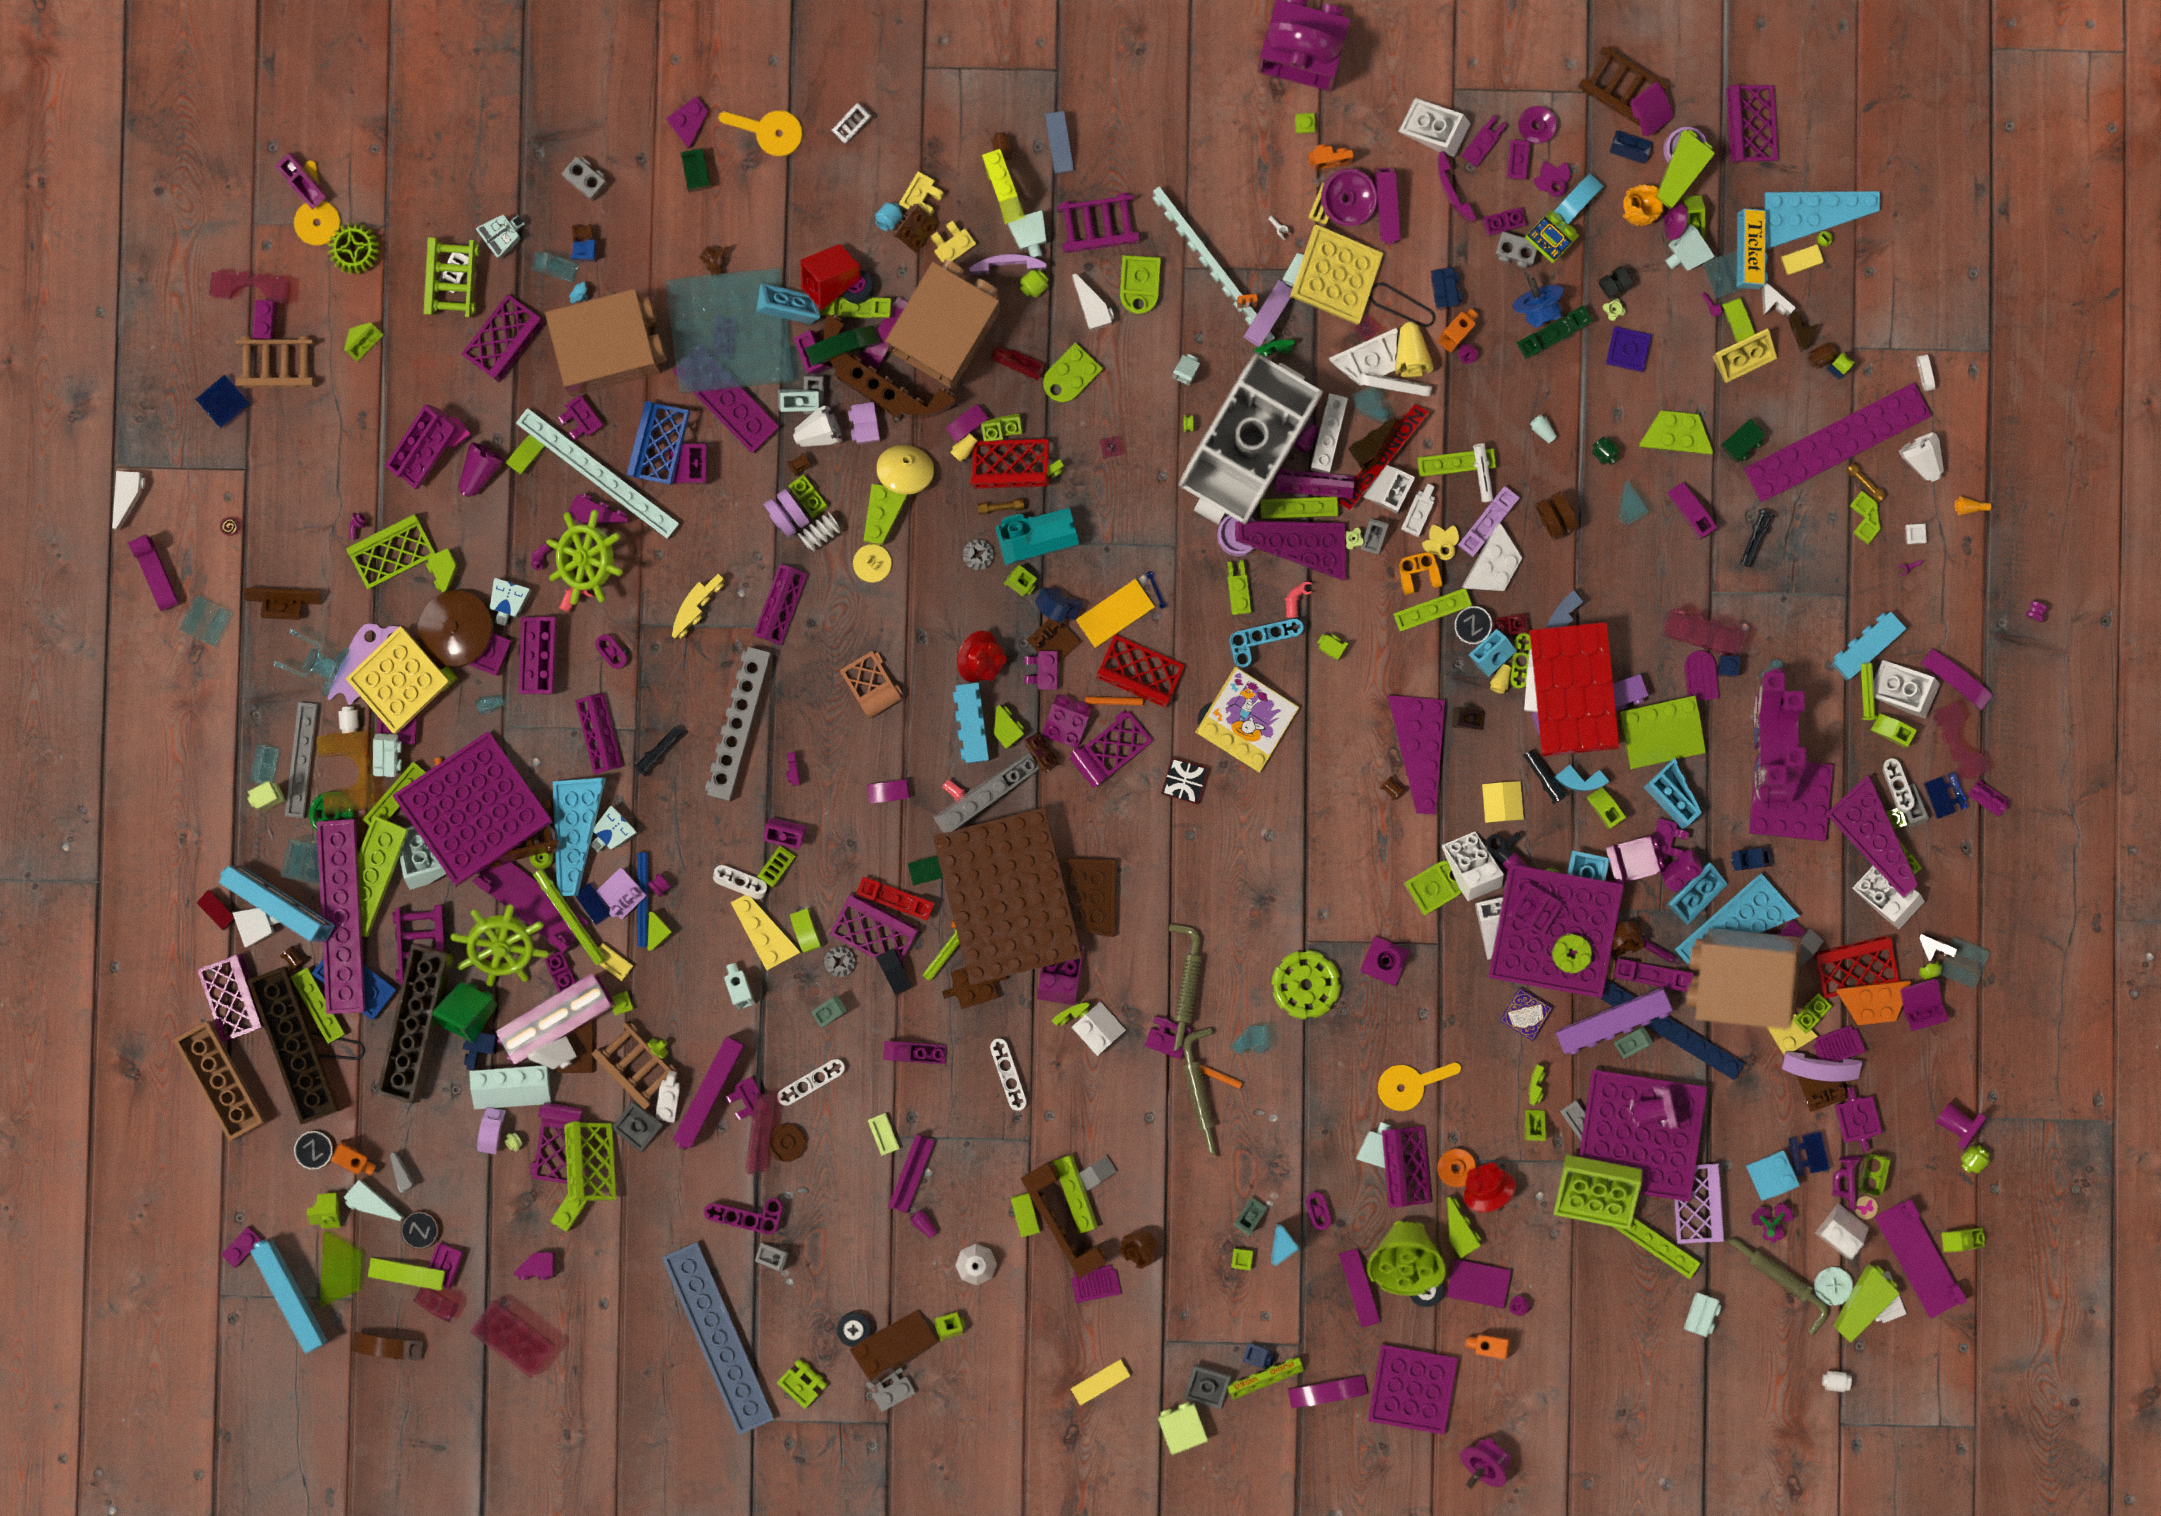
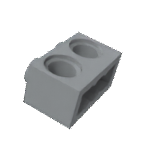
(582, 180)
(1517, 244)

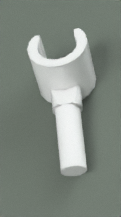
(1280, 229)

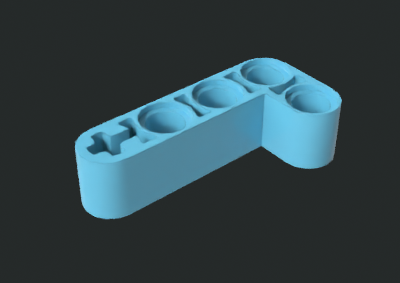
(1266, 638)

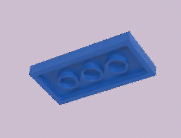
(376, 990)

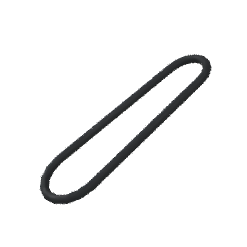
(1405, 296)
(343, 1057)

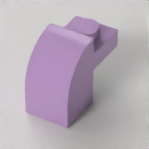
(490, 1130)

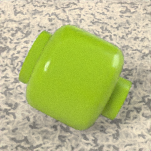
(1034, 283)
(1975, 1159)

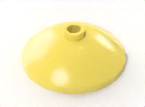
(902, 476)

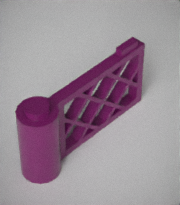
(1088, 762)
(557, 1117)

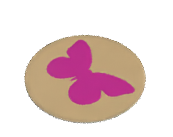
(1866, 1207)

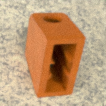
(1457, 330)
(345, 1153)
(1498, 1347)

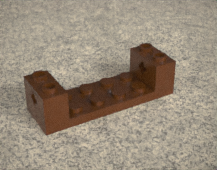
(1085, 1262)

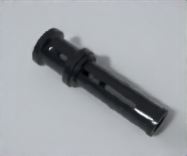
(1759, 529)
(651, 758)
(1549, 784)

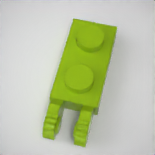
(1238, 590)

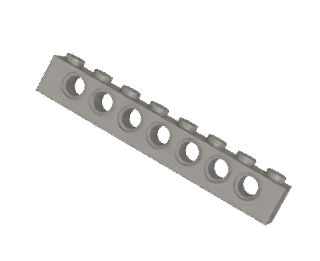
(726, 790)

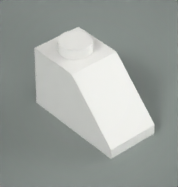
(554, 1054)

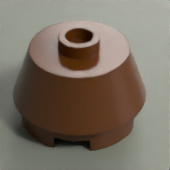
(1627, 938)
(1139, 1248)

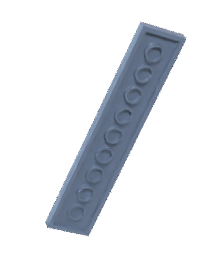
(718, 1338)

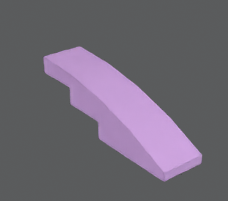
(1268, 314)

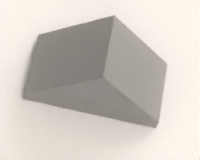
(1374, 536)
(1809, 945)
(1097, 1173)
(771, 1257)

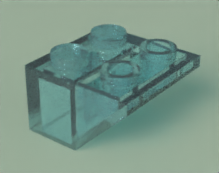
(301, 862)

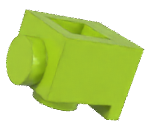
(1025, 577)
(1331, 646)
(949, 1320)

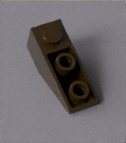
(1372, 448)

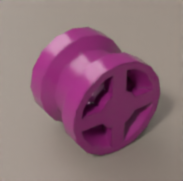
(2037, 611)
(659, 885)

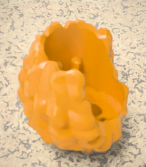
(1641, 205)

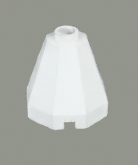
(818, 429)
(1924, 456)
(983, 1257)

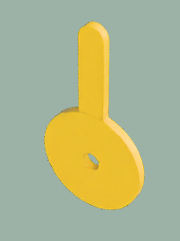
(767, 128)
(324, 212)
(1412, 1082)

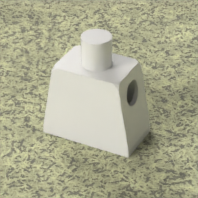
(254, 926)

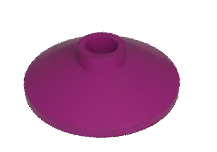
(1537, 115)
(1675, 221)

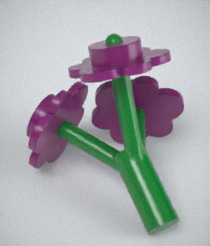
(1772, 1229)

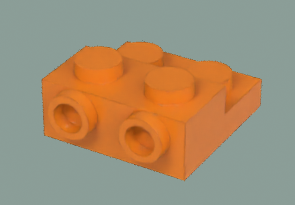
(1324, 158)

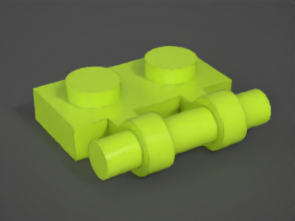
(797, 1387)

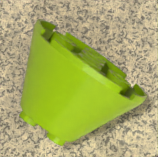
(1406, 1261)

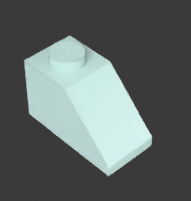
(1186, 369)
(797, 400)

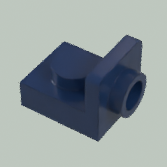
(1259, 1356)

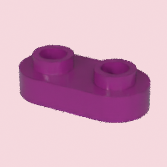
(611, 651)
(1318, 1210)

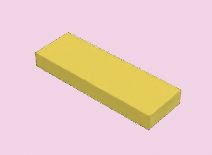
(1100, 1382)

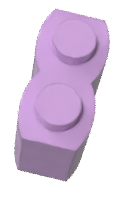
(865, 423)

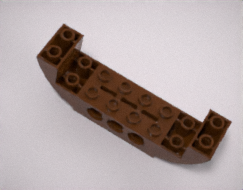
(902, 404)

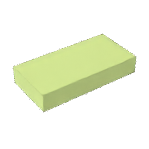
(883, 1134)

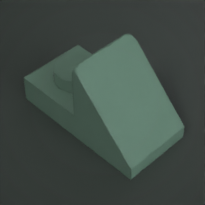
(829, 1011)
(1633, 1042)
(1250, 1216)

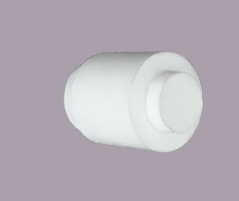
(348, 719)
(1836, 1381)

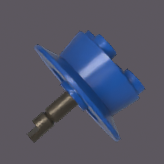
(1540, 303)

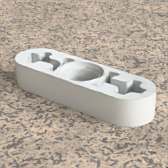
(1898, 771)
(724, 881)

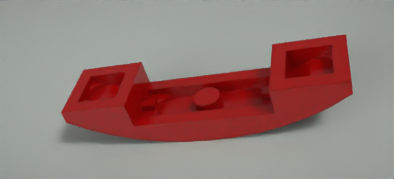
(895, 898)

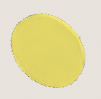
(872, 563)

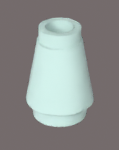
(1543, 428)

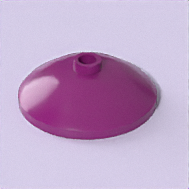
(1360, 194)

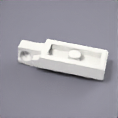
(1419, 511)
(668, 1099)

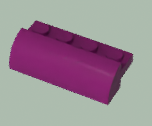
(422, 446)
(537, 655)

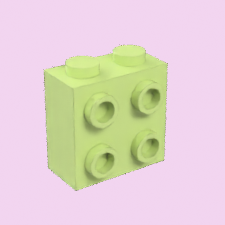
(1182, 1428)

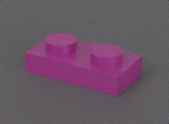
(1518, 159)
(241, 1247)

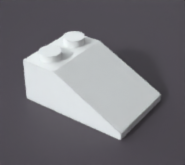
(1435, 126)
(1905, 688)

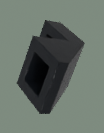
(894, 972)

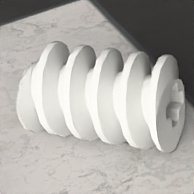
(820, 532)

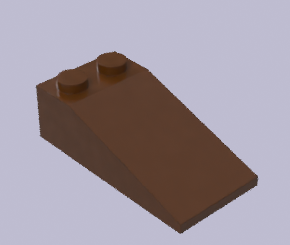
(893, 1347)

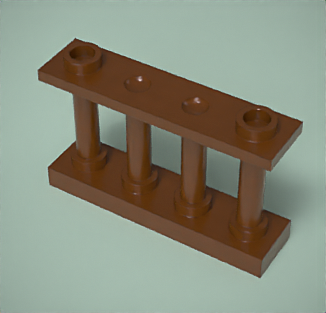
(1606, 96)
(549, 847)

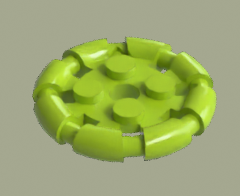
(1306, 996)

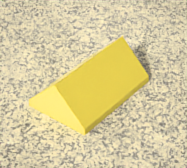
(1745, 356)

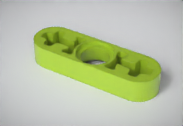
(1514, 674)

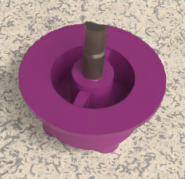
(1486, 1463)

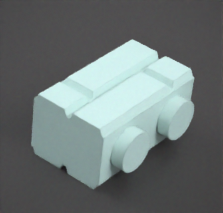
(386, 755)
(1702, 1314)

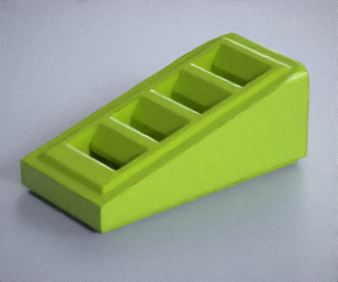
(762, 876)

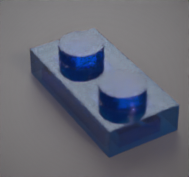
(593, 904)

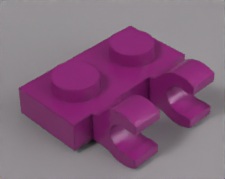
(584, 417)
(1047, 670)
(1664, 833)
(746, 1091)

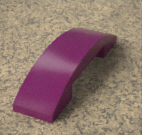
(1463, 210)
(875, 355)
(1957, 678)
(1653, 975)
(1359, 1288)
(1327, 1392)

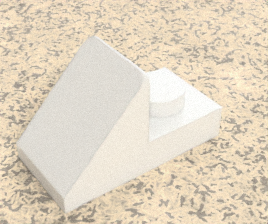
(1771, 296)

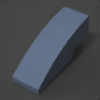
(1059, 142)
(1561, 614)

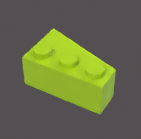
(882, 513)

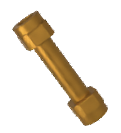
(1878, 494)
(984, 508)

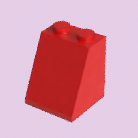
(828, 274)

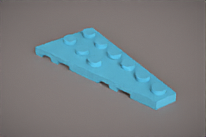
(1806, 213)
(574, 821)
(1750, 910)

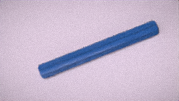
(642, 907)

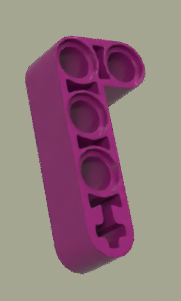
(154, 571)
(742, 1214)

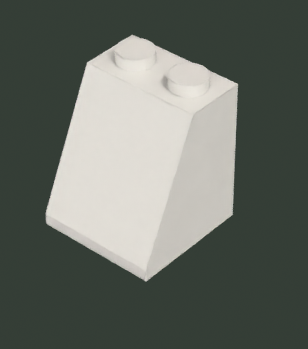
(1843, 1231)

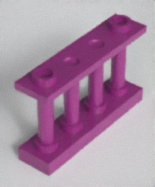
(1109, 238)
(436, 934)

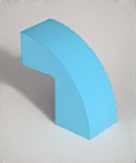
(1579, 198)
(1570, 779)

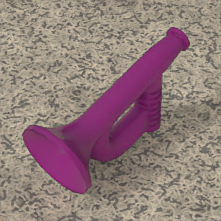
(1850, 1163)

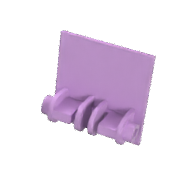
(621, 893)

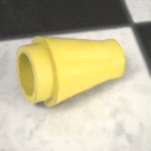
(963, 448)
(1501, 679)

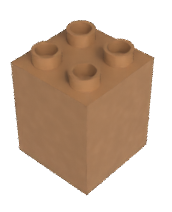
(944, 323)
(605, 342)
(1745, 978)

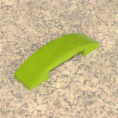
(871, 309)

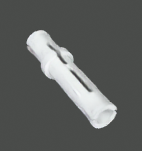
(1483, 472)

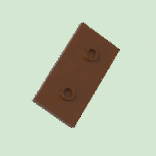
(582, 1044)

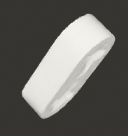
(1925, 372)

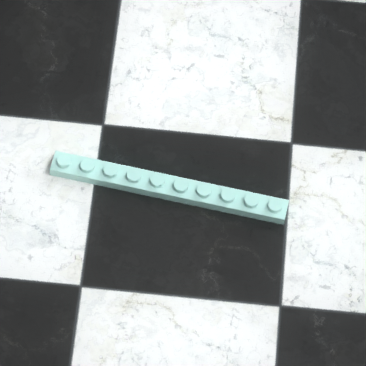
(1206, 258)
(597, 473)

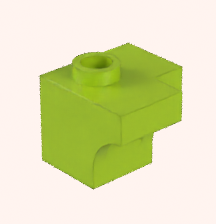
(325, 1211)

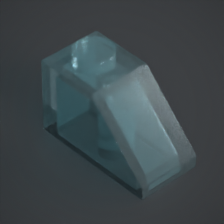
(554, 266)
(1630, 505)

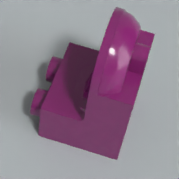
(1304, 43)

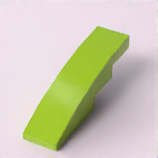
(406, 1273)

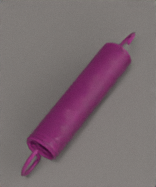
(1659, 952)

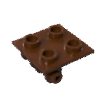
(915, 227)
(1053, 637)
(1037, 745)
(1821, 1093)

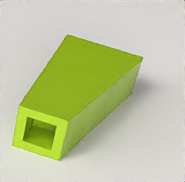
(1684, 166)
(1865, 1302)

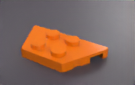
(1873, 1002)

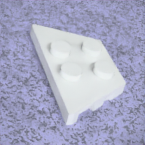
(1373, 357)
(1495, 563)

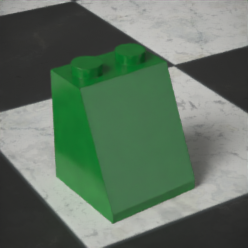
(465, 1011)

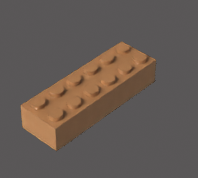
(219, 1080)

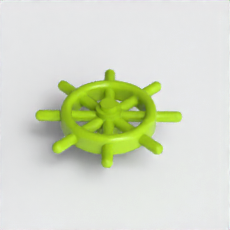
(584, 557)
(500, 945)

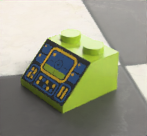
(1552, 236)

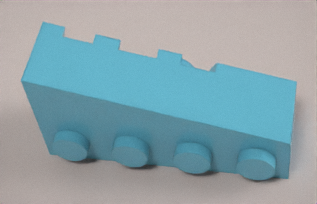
(972, 723)

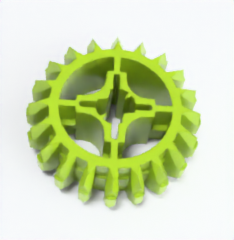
(336, 251)

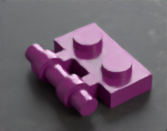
(1163, 1042)

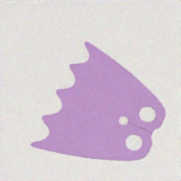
(358, 652)

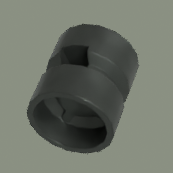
(1615, 283)

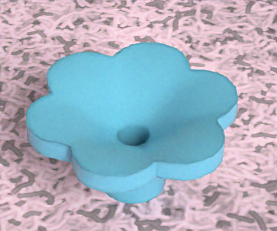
(579, 293)

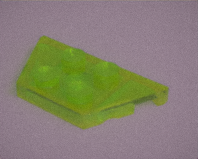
(339, 1269)

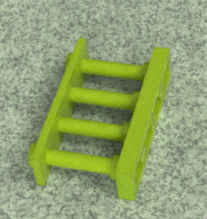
(434, 266)

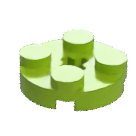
(1561, 949)

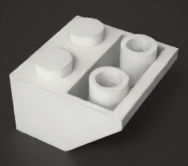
(1389, 488)

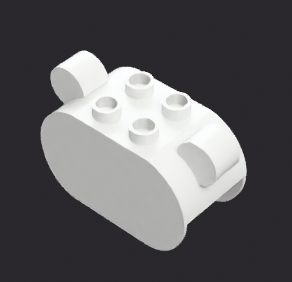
(1249, 440)

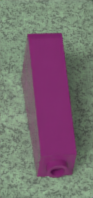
(1387, 205)

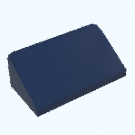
(1630, 147)

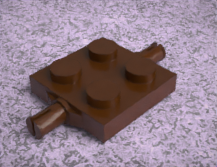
(969, 994)

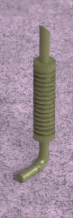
(1188, 984)
(1197, 1090)
(1784, 1278)

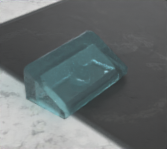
(264, 764)

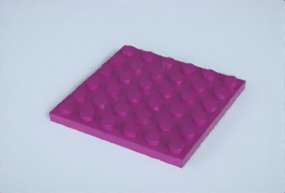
(472, 808)
(1587, 910)
(1662, 1153)

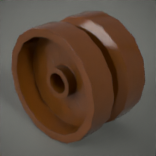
(1557, 515)

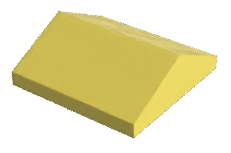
(1502, 801)

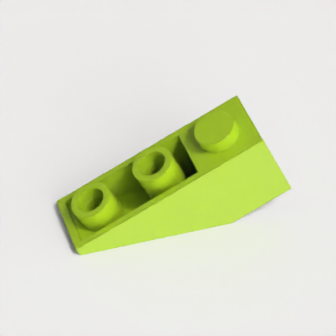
(1459, 1233)

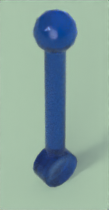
(1150, 575)

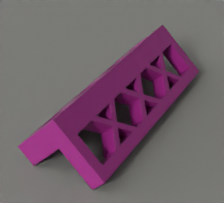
(1315, 483)
(777, 602)
(602, 732)
(911, 1173)

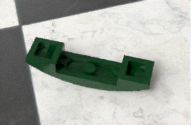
(1554, 332)
(842, 343)

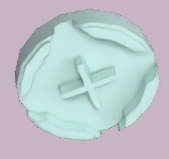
(1833, 1286)

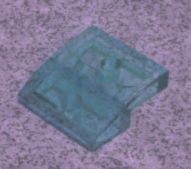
(1723, 274)
(204, 620)
(1967, 964)

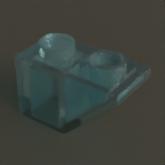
(1369, 405)
(1251, 1038)

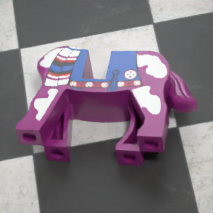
(1777, 739)

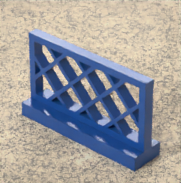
(645, 436)

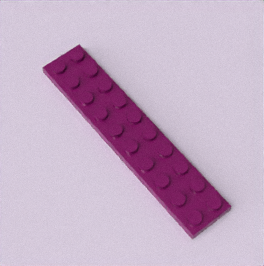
(1837, 442)
(342, 908)

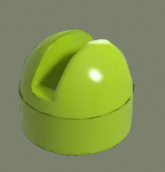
(1821, 240)

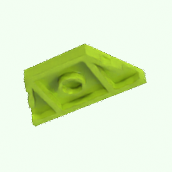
(1677, 433)

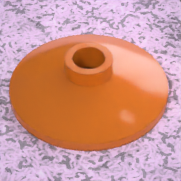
(1446, 1163)

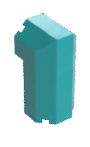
(1036, 536)

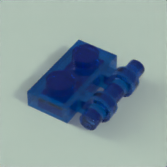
(1940, 798)
(1814, 1153)

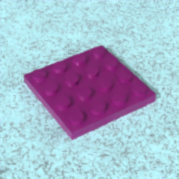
(1804, 815)
(1412, 1389)

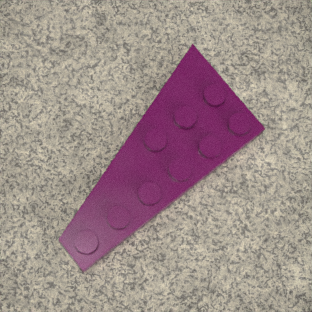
(1306, 544)
(1420, 739)
(1867, 826)

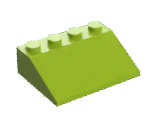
(1662, 732)
(1597, 1192)

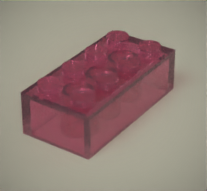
(1701, 633)
(512, 1338)

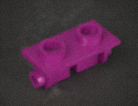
(1988, 798)

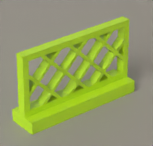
(379, 539)
(575, 1166)

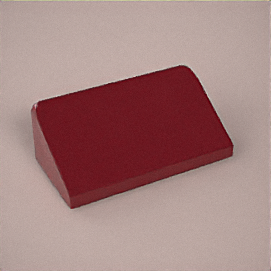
(216, 909)

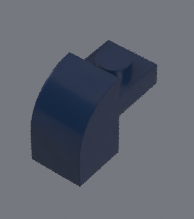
(1057, 607)
(1751, 859)
(484, 1043)

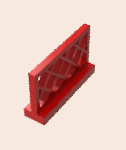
(1007, 479)
(1138, 687)
(1853, 950)

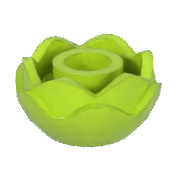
(542, 863)
(1930, 971)

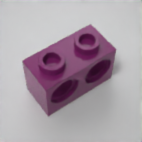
(804, 341)

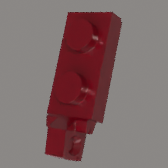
(1019, 362)

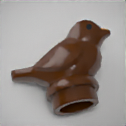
(713, 259)

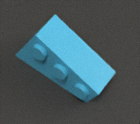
(1673, 794)

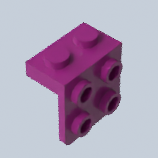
(1067, 720)
(1923, 1005)

